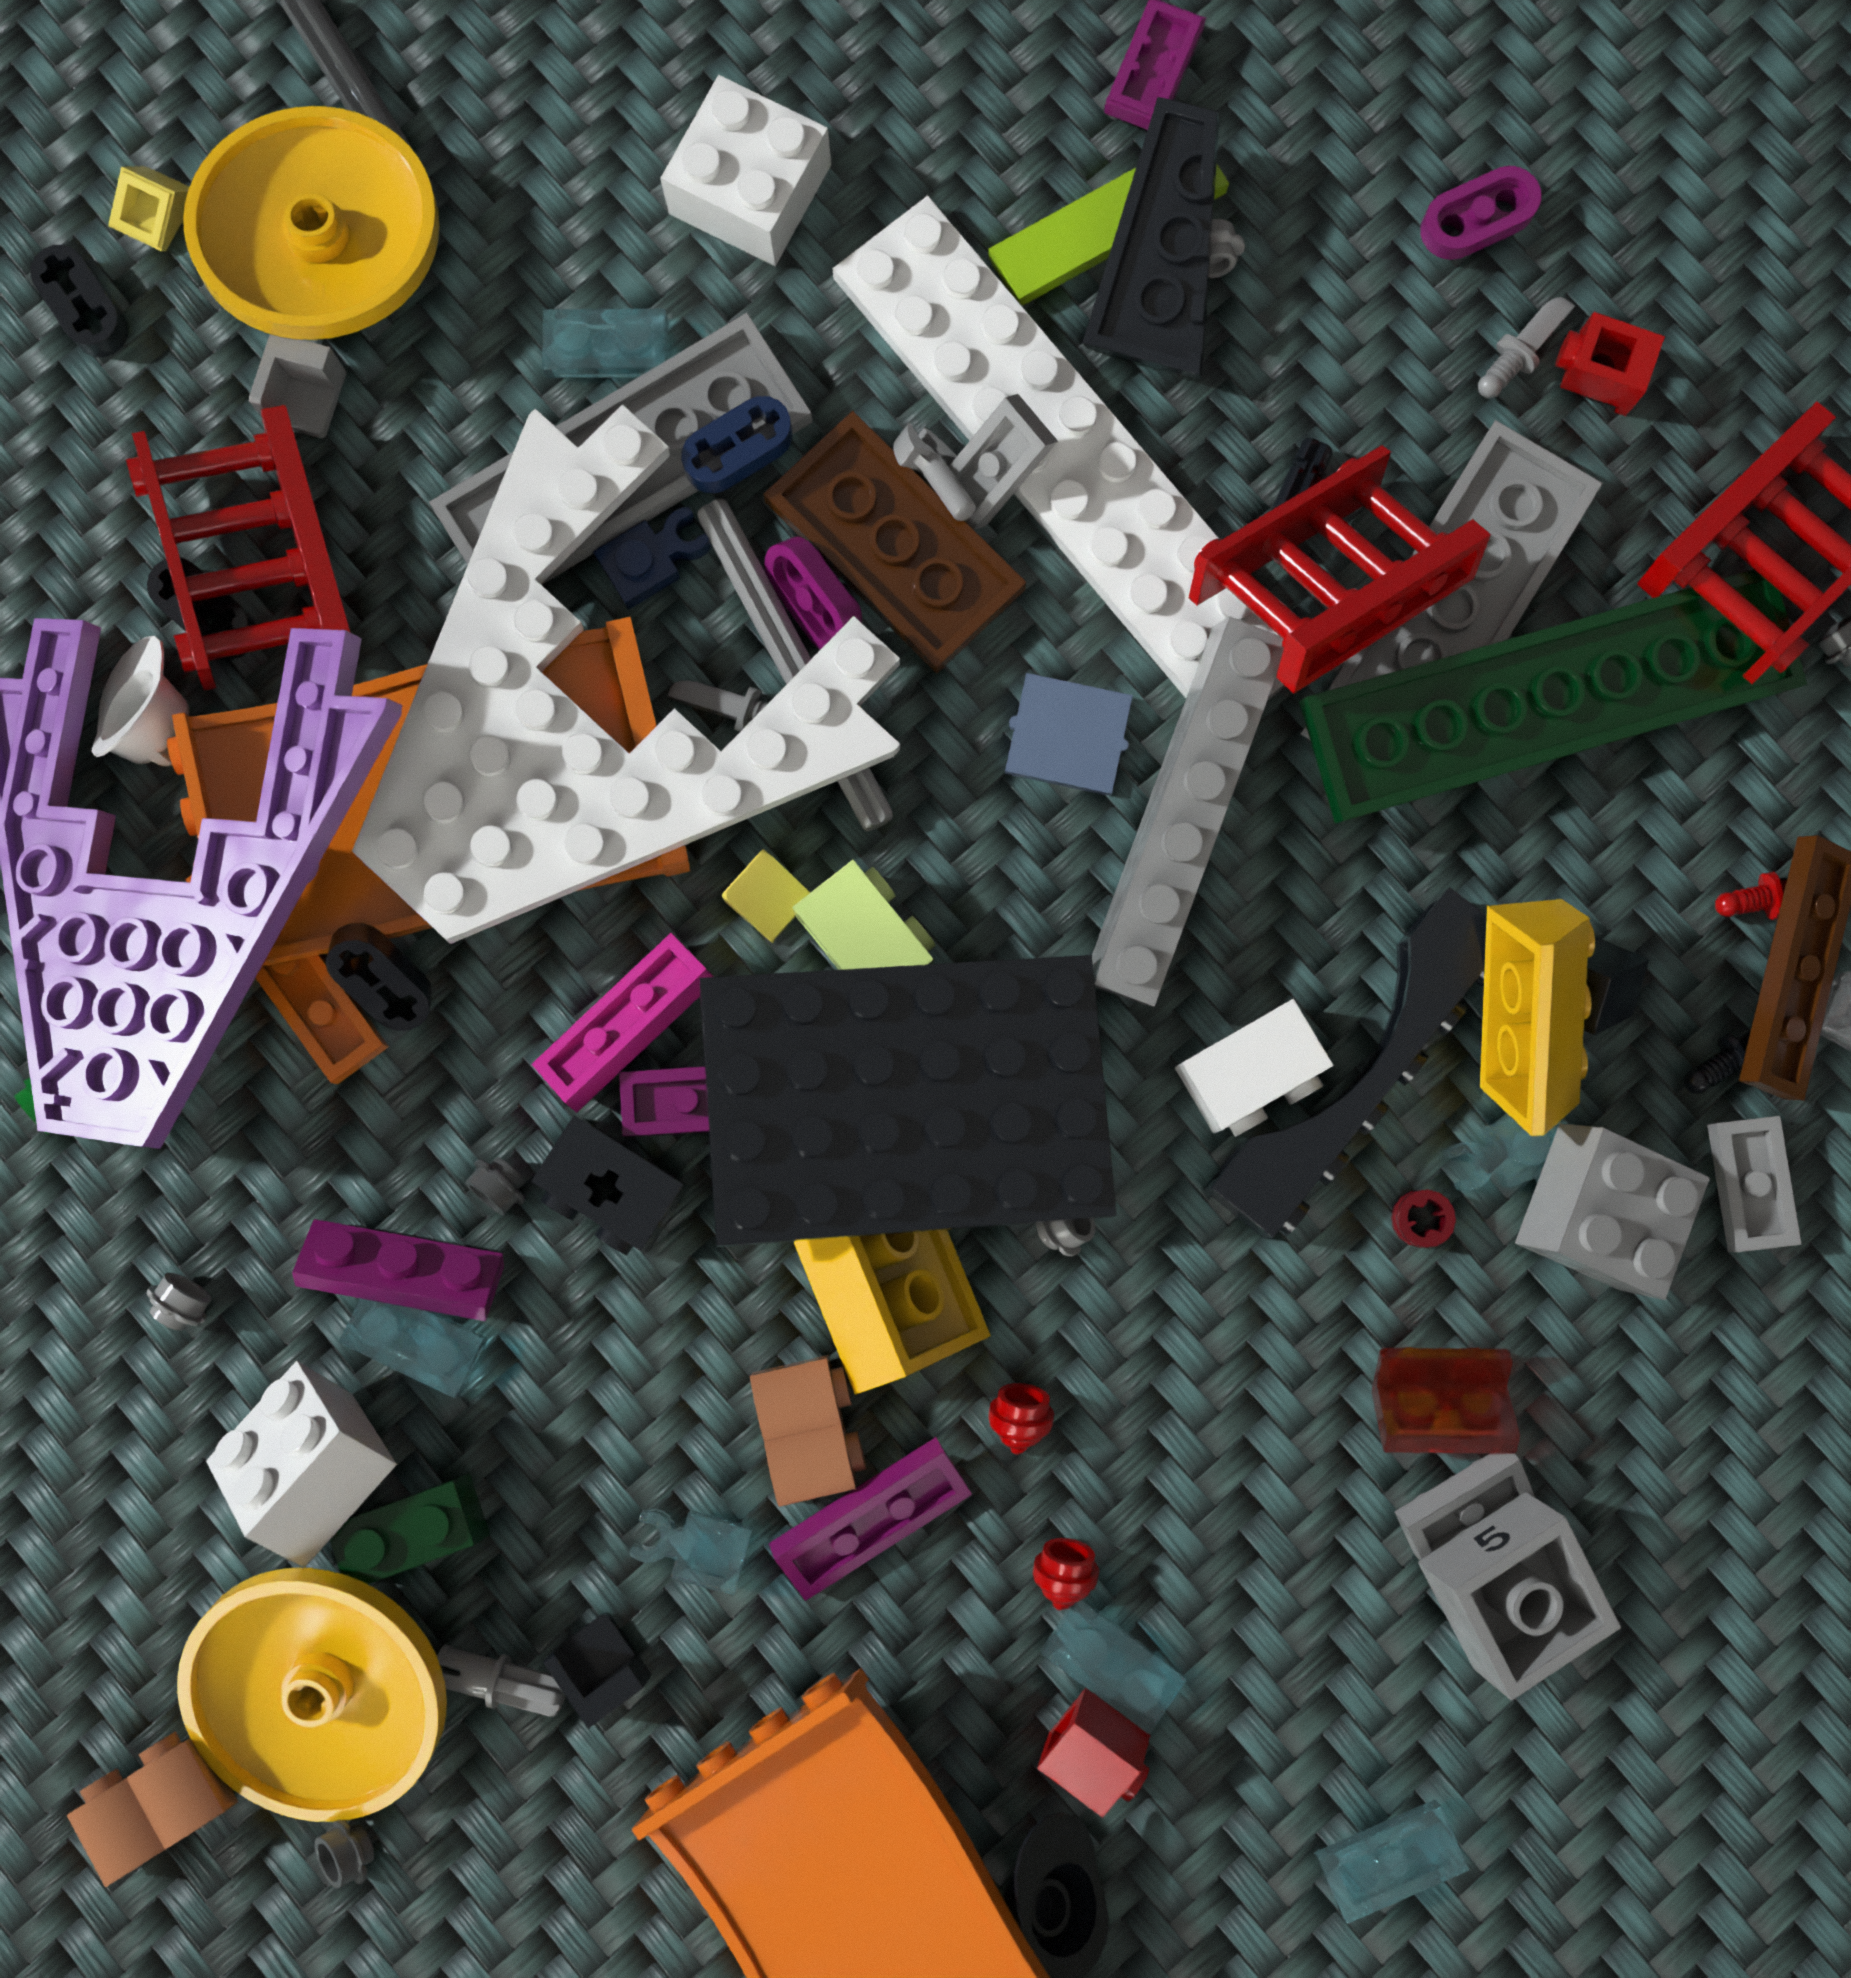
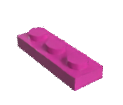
(622, 1023)

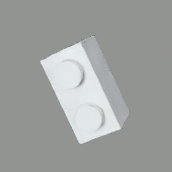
(1254, 1068)

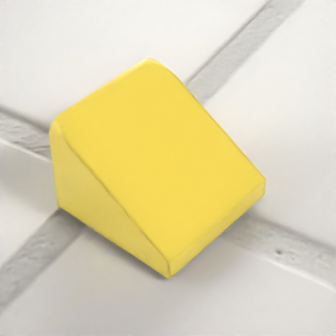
(148, 206)
(765, 895)

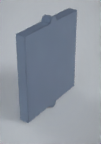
(1068, 734)

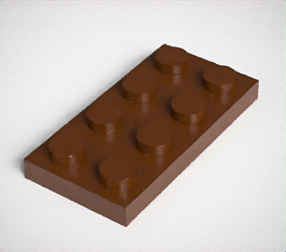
(894, 542)

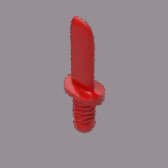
(1764, 897)

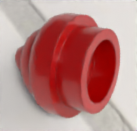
(1021, 1416)
(1065, 1571)

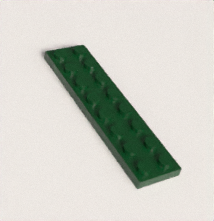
(1538, 698)

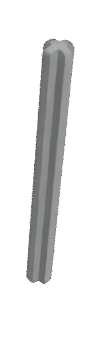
(780, 638)

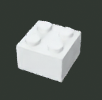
(746, 170)
(299, 1464)

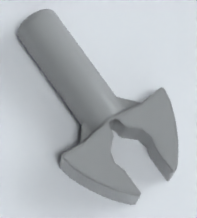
(933, 458)

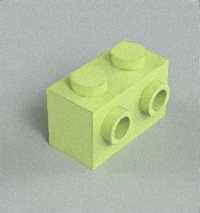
(857, 924)

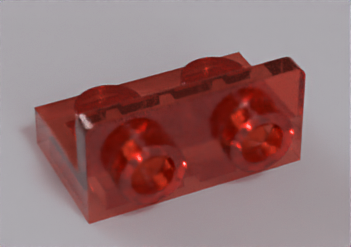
(1445, 1400)

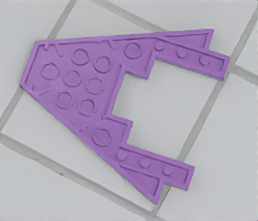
(143, 975)

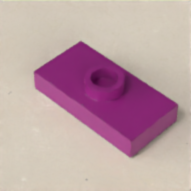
(1154, 62)

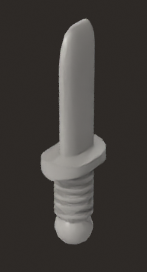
(1519, 351)
(718, 701)

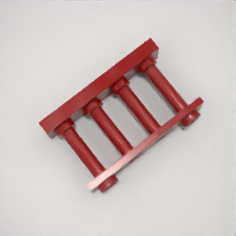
(288, 508)
(1727, 527)
(1353, 615)

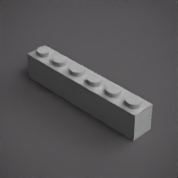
(1186, 810)

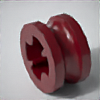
(1427, 1237)

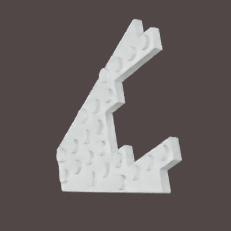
(510, 787)

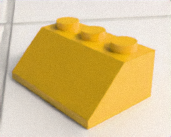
(1535, 1010)
(892, 1302)

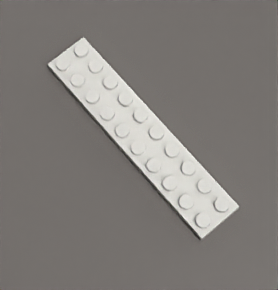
(1097, 485)

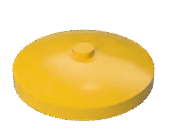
(311, 222)
(312, 1694)

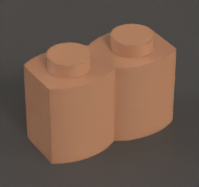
(805, 1429)
(150, 1809)

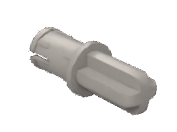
(500, 1681)

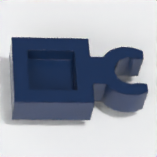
(643, 561)

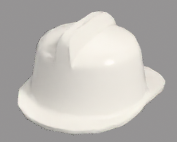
(138, 707)

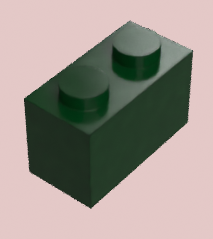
(410, 1531)

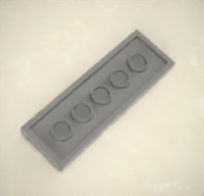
(673, 404)
(1530, 509)

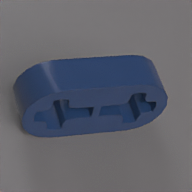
(729, 432)

